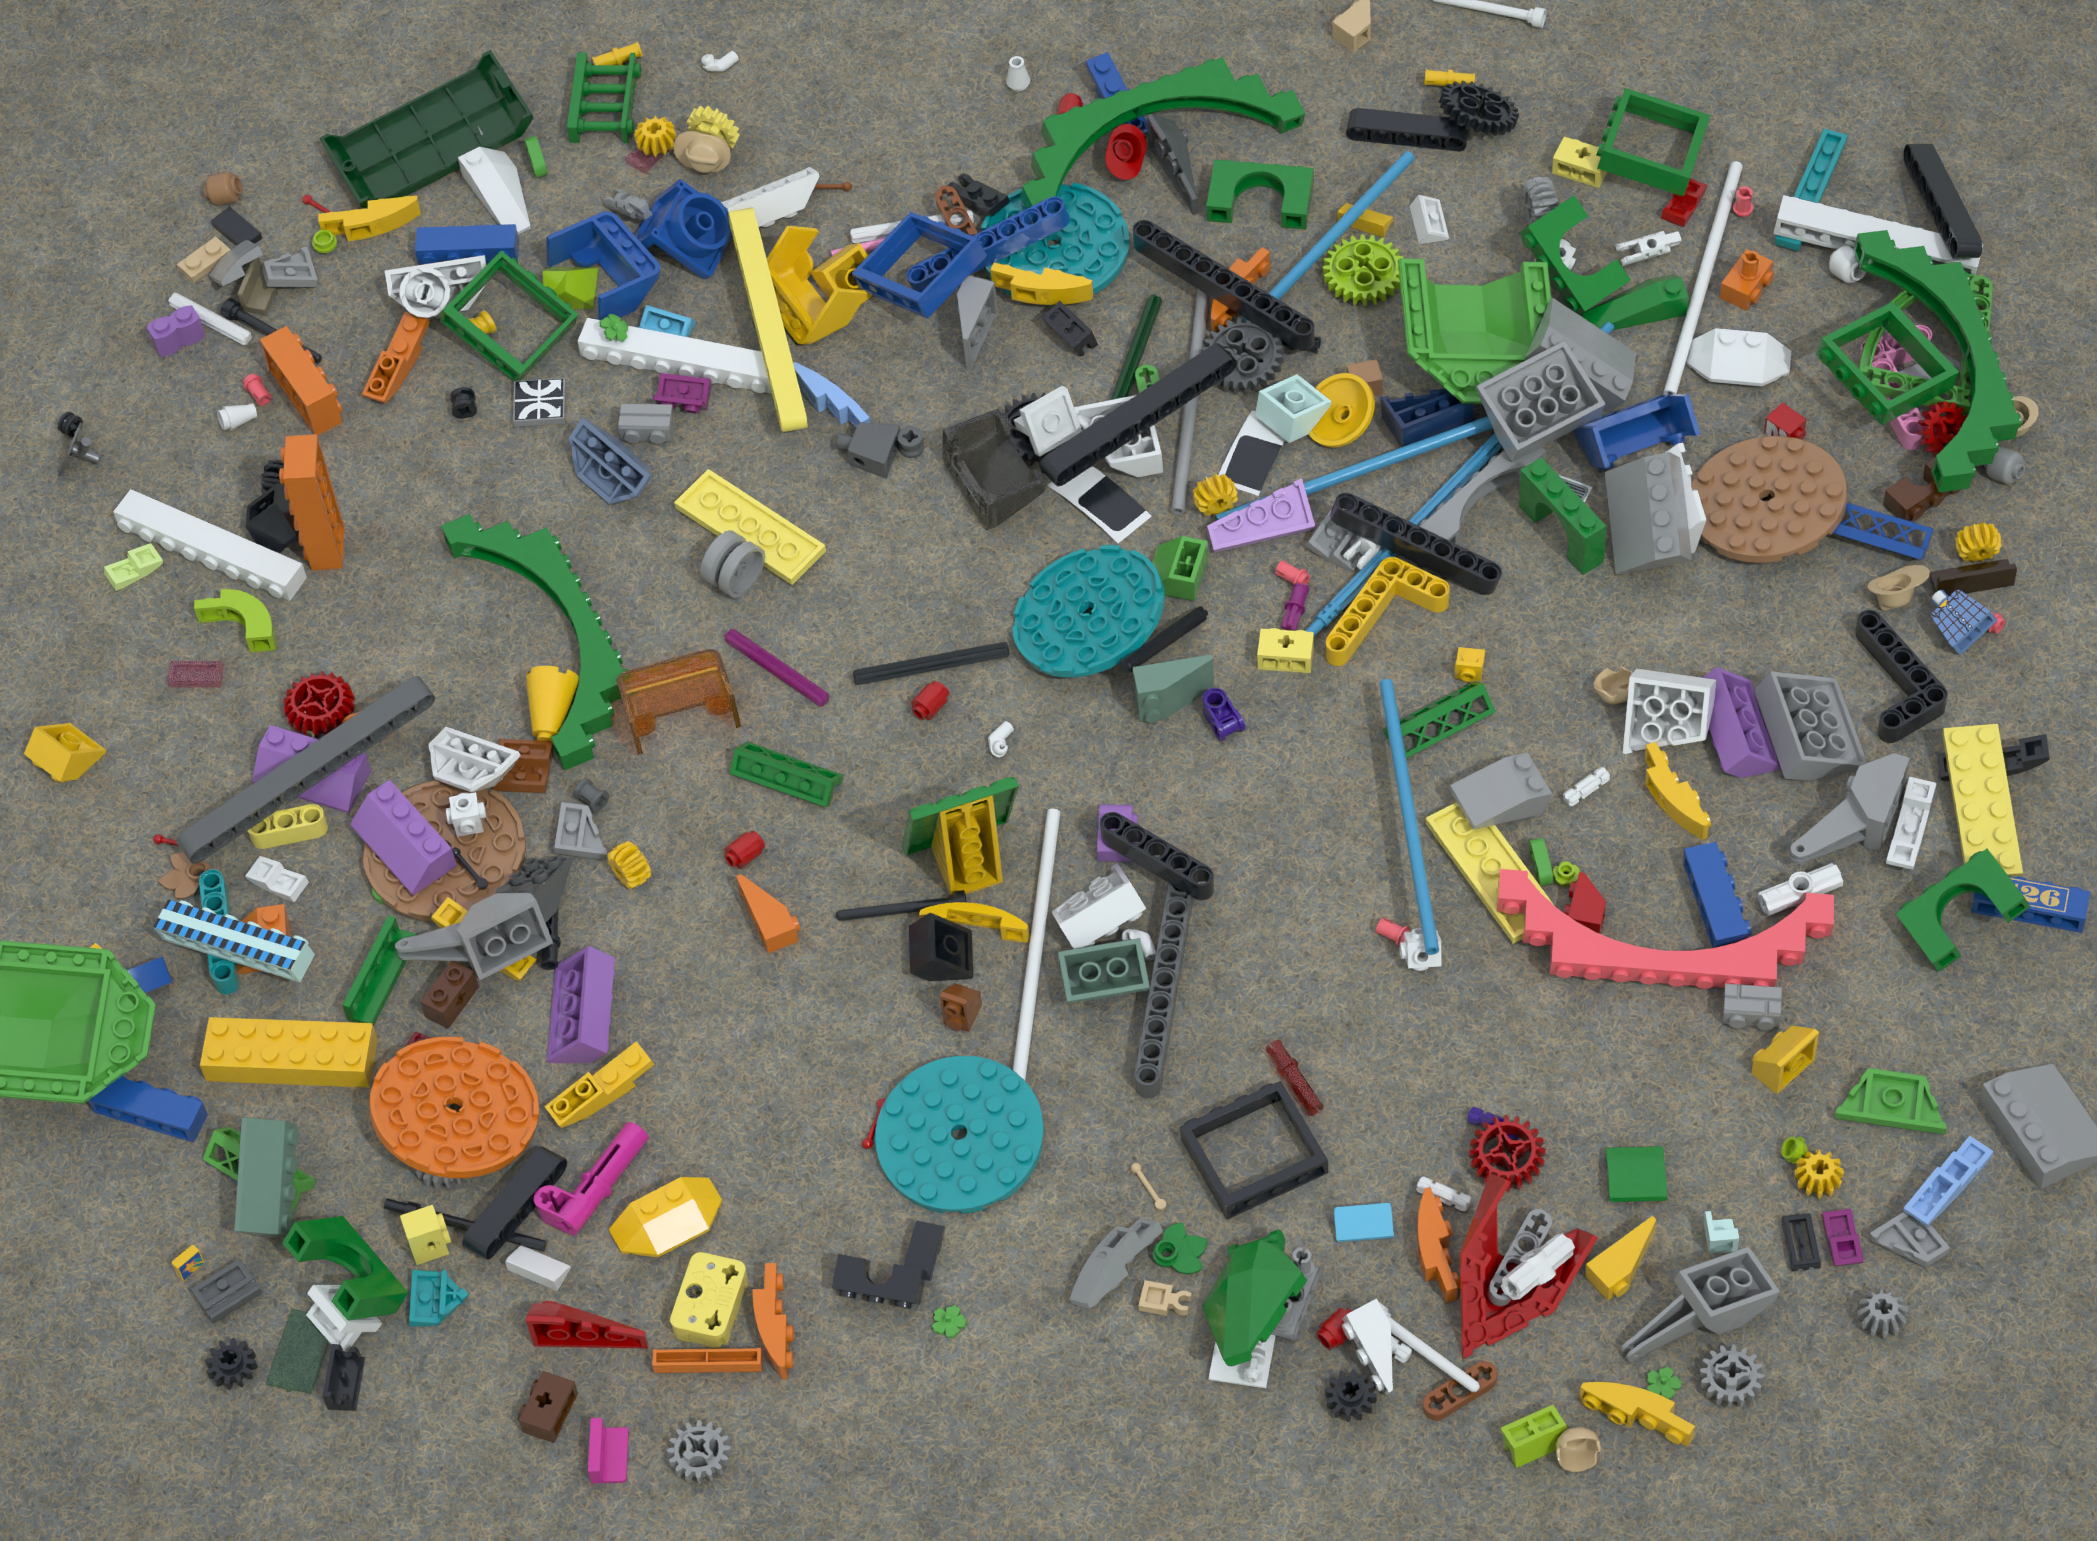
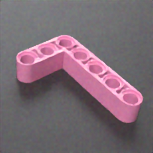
(1887, 356)

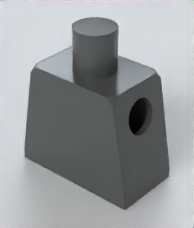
(871, 447)

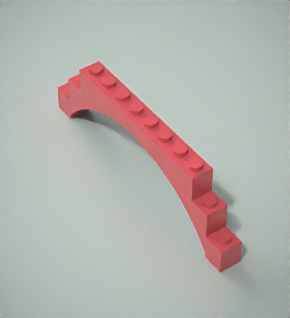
(1590, 955)

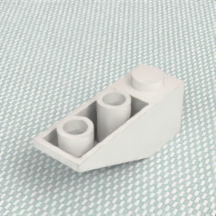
(1372, 1335)

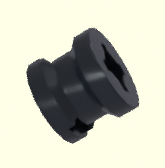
(463, 403)

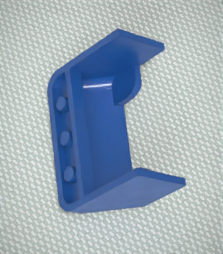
(612, 245)
(1637, 427)

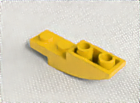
(379, 218)
(1044, 288)
(1673, 797)
(597, 1091)
(1627, 1403)

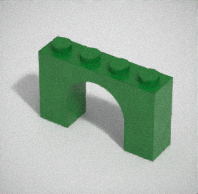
(1234, 177)
(1544, 241)
(1546, 492)
(1979, 875)
(334, 1239)

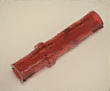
(1289, 1069)

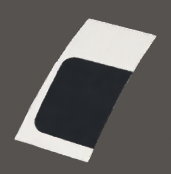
(1252, 455)
(1104, 503)

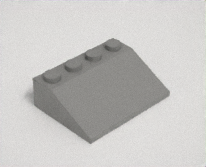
(1602, 357)
(1539, 400)
(1648, 513)
(1809, 726)
(2042, 1122)

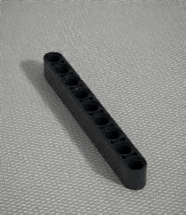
(1224, 285)
(1138, 414)

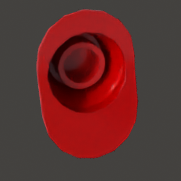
(1125, 151)

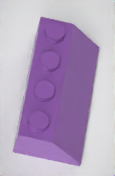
(1739, 727)
(335, 791)
(402, 838)
(581, 1007)

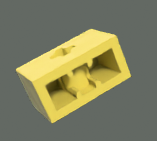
(1578, 162)
(1285, 650)
(426, 1234)

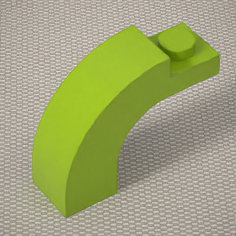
(244, 609)

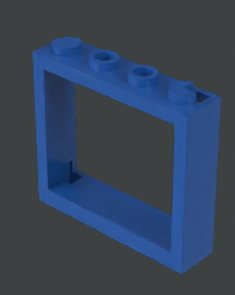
(883, 257)

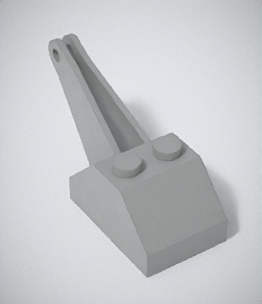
(1862, 815)
(489, 937)
(1721, 1293)

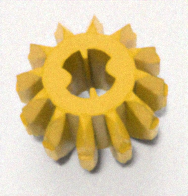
(655, 136)
(1215, 495)
(1978, 542)
(629, 865)
(1827, 1181)

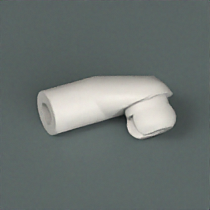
(997, 739)
(1147, 945)

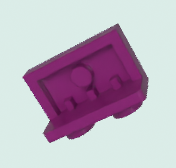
(683, 392)

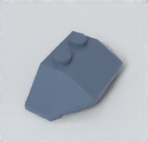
(607, 464)

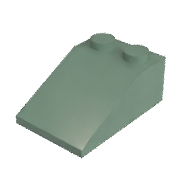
(1170, 686)

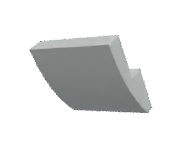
(229, 266)
(1332, 542)

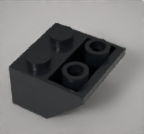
(270, 520)

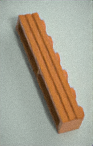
(707, 1360)

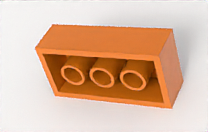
(302, 380)

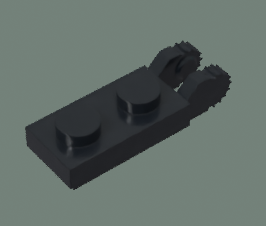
(980, 195)

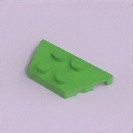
(1893, 1101)

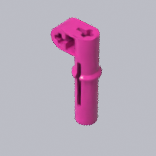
(595, 1185)

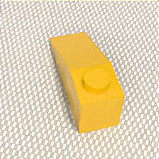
(1616, 1266)

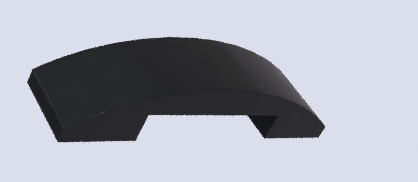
(2017, 759)

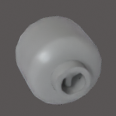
(2006, 466)

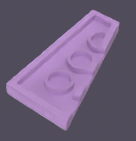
(1273, 517)

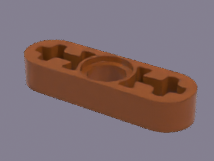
(955, 201)
(1447, 1409)

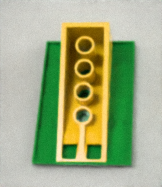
(964, 834)

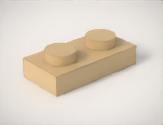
(203, 259)

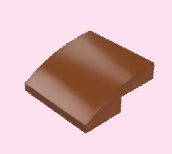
(531, 769)

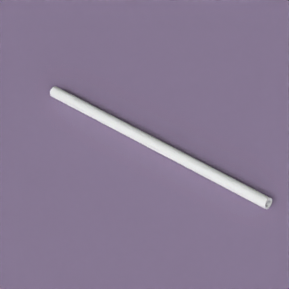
(1703, 278)
(1036, 943)

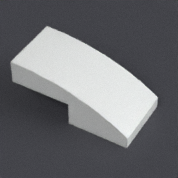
(275, 879)

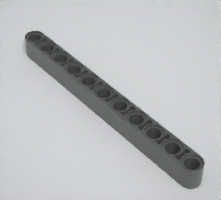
(305, 769)

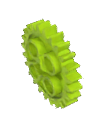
(1362, 270)

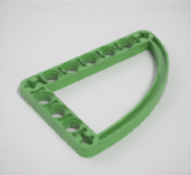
(1958, 394)

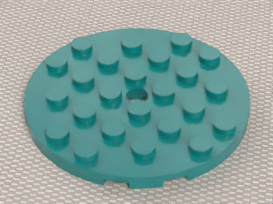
(1090, 245)
(1125, 604)
(965, 1173)

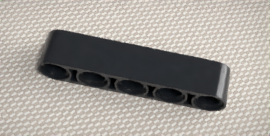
(1406, 129)
(1162, 866)
(513, 1203)

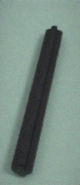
(931, 663)

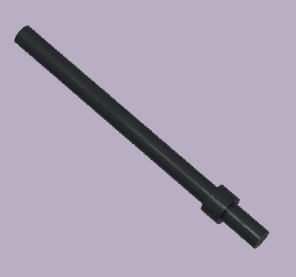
(464, 1224)

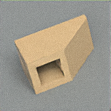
(1353, 26)

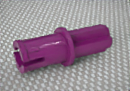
(1295, 607)

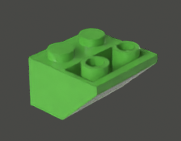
(1181, 566)

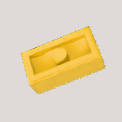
(1369, 221)

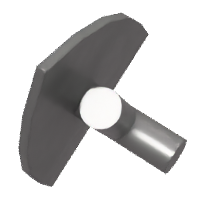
(81, 450)

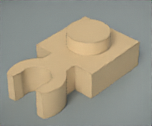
(1159, 1298)

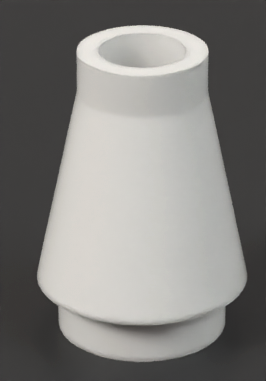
(1017, 76)
(234, 416)

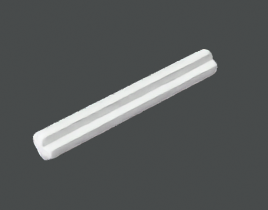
(213, 320)

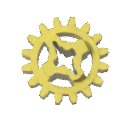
(713, 123)

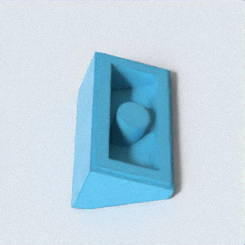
(666, 322)
(1363, 1222)

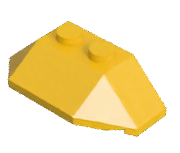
(667, 1217)

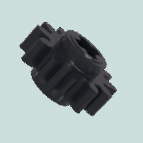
(223, 1372)
(1360, 1390)

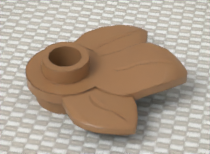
(183, 876)

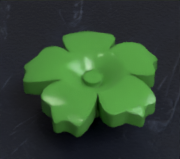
(614, 328)
(948, 1321)
(1663, 1382)

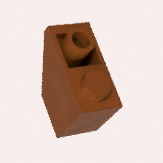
(960, 1006)

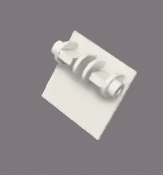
(1250, 1373)

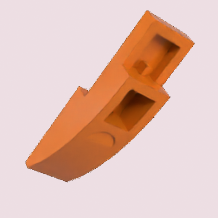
(1251, 271)
(398, 360)
(1433, 1245)
(772, 1323)

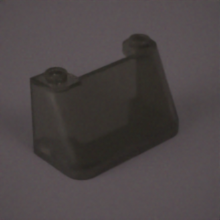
(990, 468)

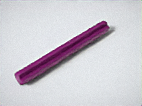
(777, 667)

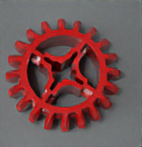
(313, 703)
(1517, 1148)

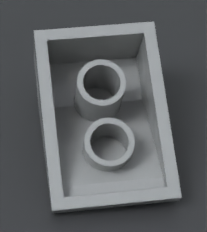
(977, 313)
(1502, 792)

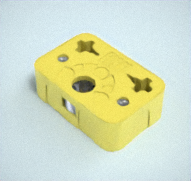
(717, 1303)

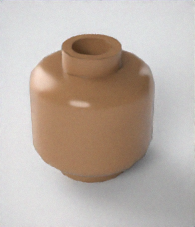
(223, 188)

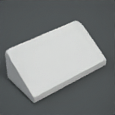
(1428, 219)
(537, 1267)

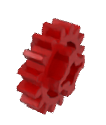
(1940, 429)

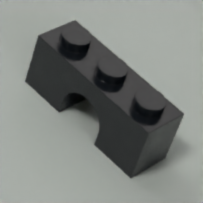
(853, 1278)

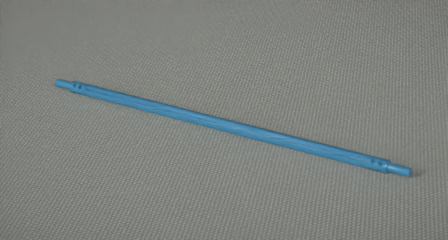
(1445, 493)

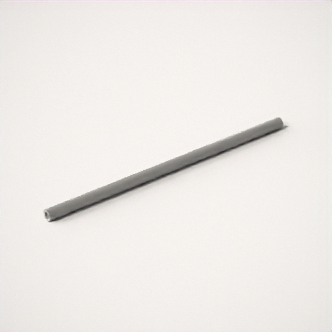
(1189, 410)

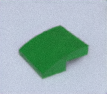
(1636, 1174)

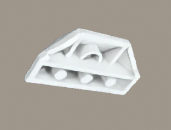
(778, 198)
(457, 272)
(1739, 357)
(469, 760)

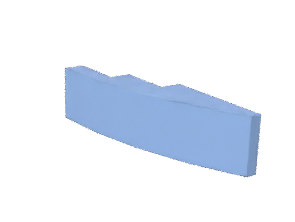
(826, 395)
(1948, 1181)

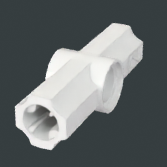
(1786, 894)
(1537, 1266)

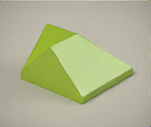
(573, 285)

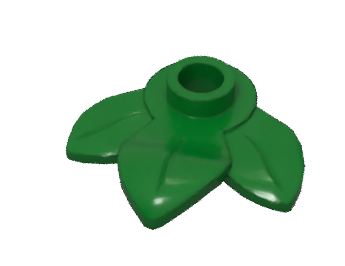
(1184, 1250)

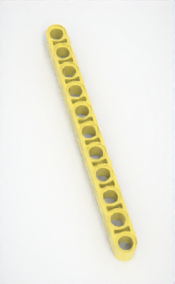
(767, 320)

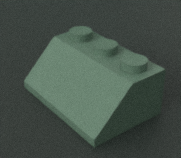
(1103, 970)

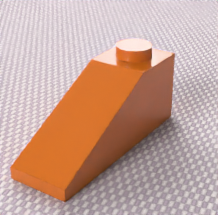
(769, 916)

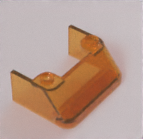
(675, 687)

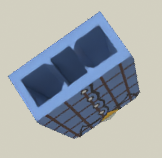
(1961, 619)

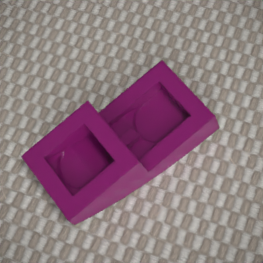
(1842, 1237)

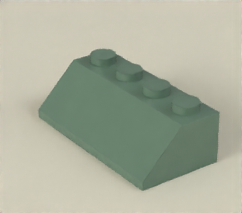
(266, 1177)

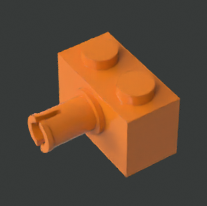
(1747, 279)

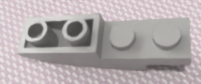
(1107, 1262)

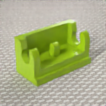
(1533, 1435)

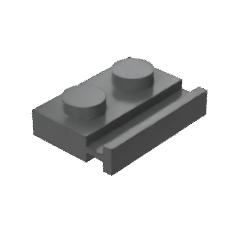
(226, 1291)

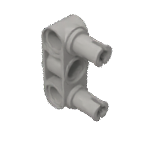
(1292, 1319)

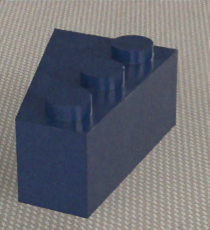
(1424, 415)

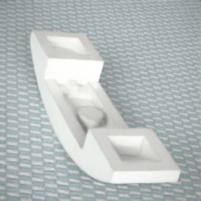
(1911, 823)

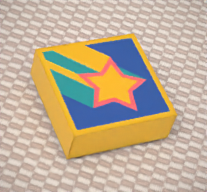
(187, 1262)

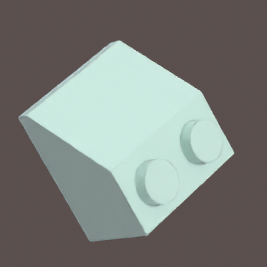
(1291, 407)

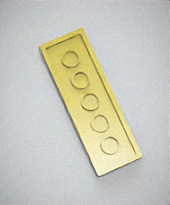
(724, 507)
(1982, 794)
(1479, 858)

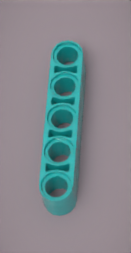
(218, 898)

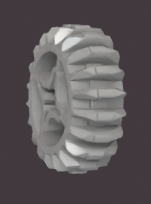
(1539, 198)

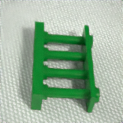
(581, 88)

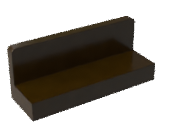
(1974, 577)

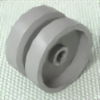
(732, 563)

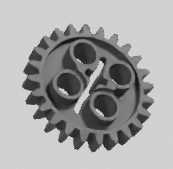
(1262, 362)

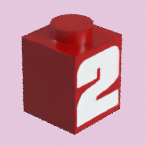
(1785, 422)

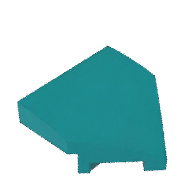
(433, 1297)

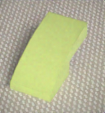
(137, 565)

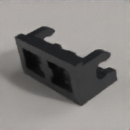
(1069, 328)
(343, 1379)

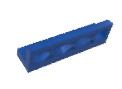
(1881, 539)

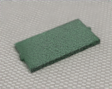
(298, 1355)

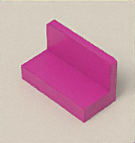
(607, 1453)

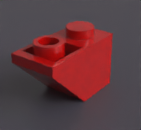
(1587, 904)

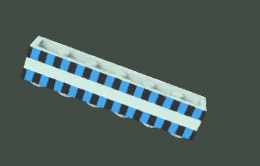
(234, 940)

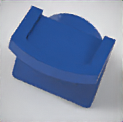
(688, 227)

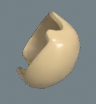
(1612, 685)
(1577, 1449)

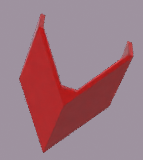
(1479, 1260)

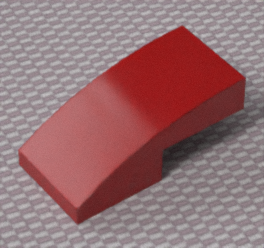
(1682, 207)

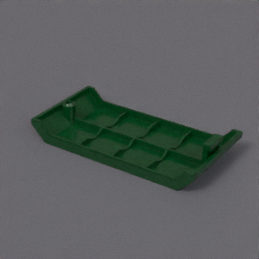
(429, 134)

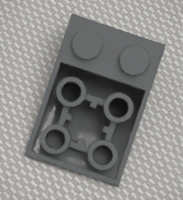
(542, 879)

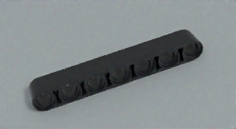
(1942, 201)
(1403, 539)

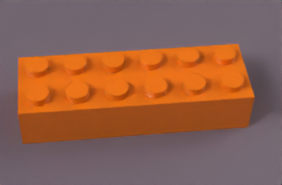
(312, 502)

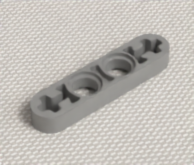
(1515, 1253)

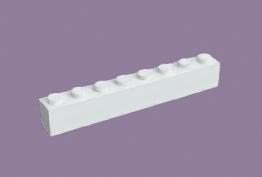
(1839, 228)
(677, 356)
(210, 545)

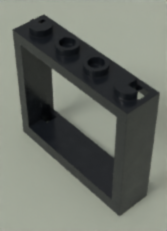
(1266, 1188)

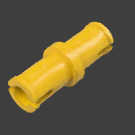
(618, 56)
(1442, 78)

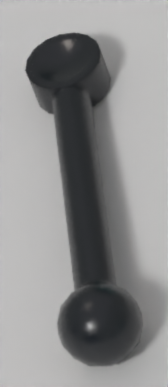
(481, 882)

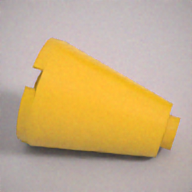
(549, 699)

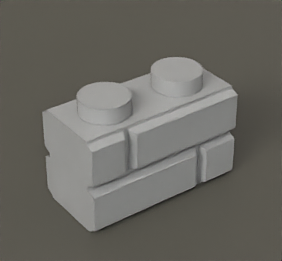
(646, 423)
(1752, 1006)

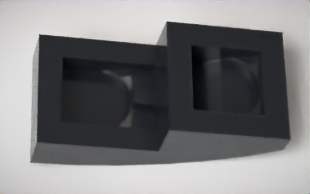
(924, 1247)

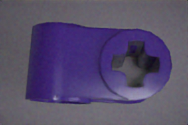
(1224, 717)

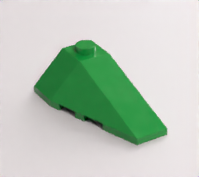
(1645, 303)

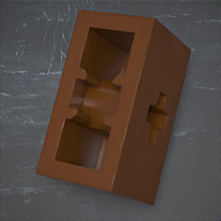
(449, 994)
(547, 1421)

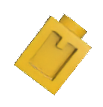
(1469, 664)

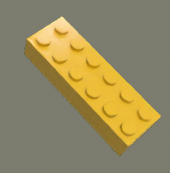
(289, 1052)

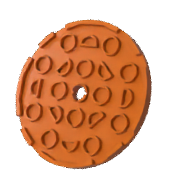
(482, 1137)

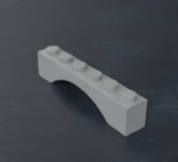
(1498, 473)

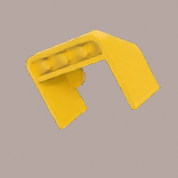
(800, 305)

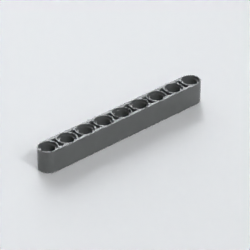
(1163, 995)

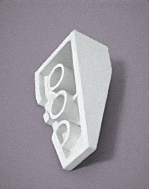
(496, 185)

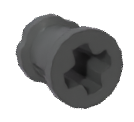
(591, 795)

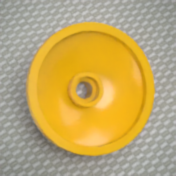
(1349, 397)

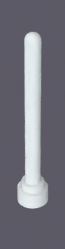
(1534, 16)
(1430, 1354)

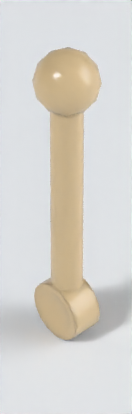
(1160, 1204)

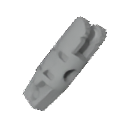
(628, 205)

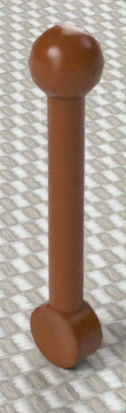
(846, 186)

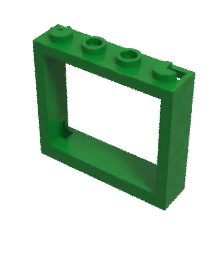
(1642, 169)
(1911, 339)
(482, 342)

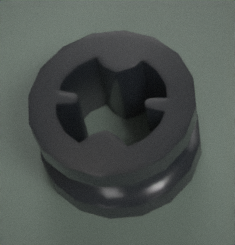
(68, 423)

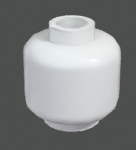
(1845, 265)

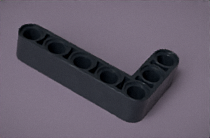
(1905, 675)

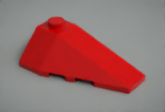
(567, 1326)

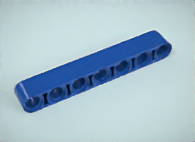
(999, 240)

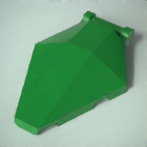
(1251, 1296)

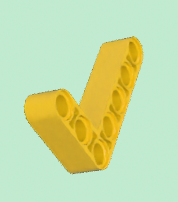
(1390, 579)

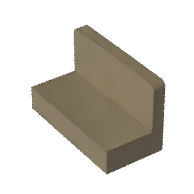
(253, 292)

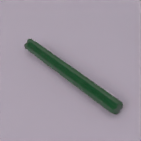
(1137, 347)

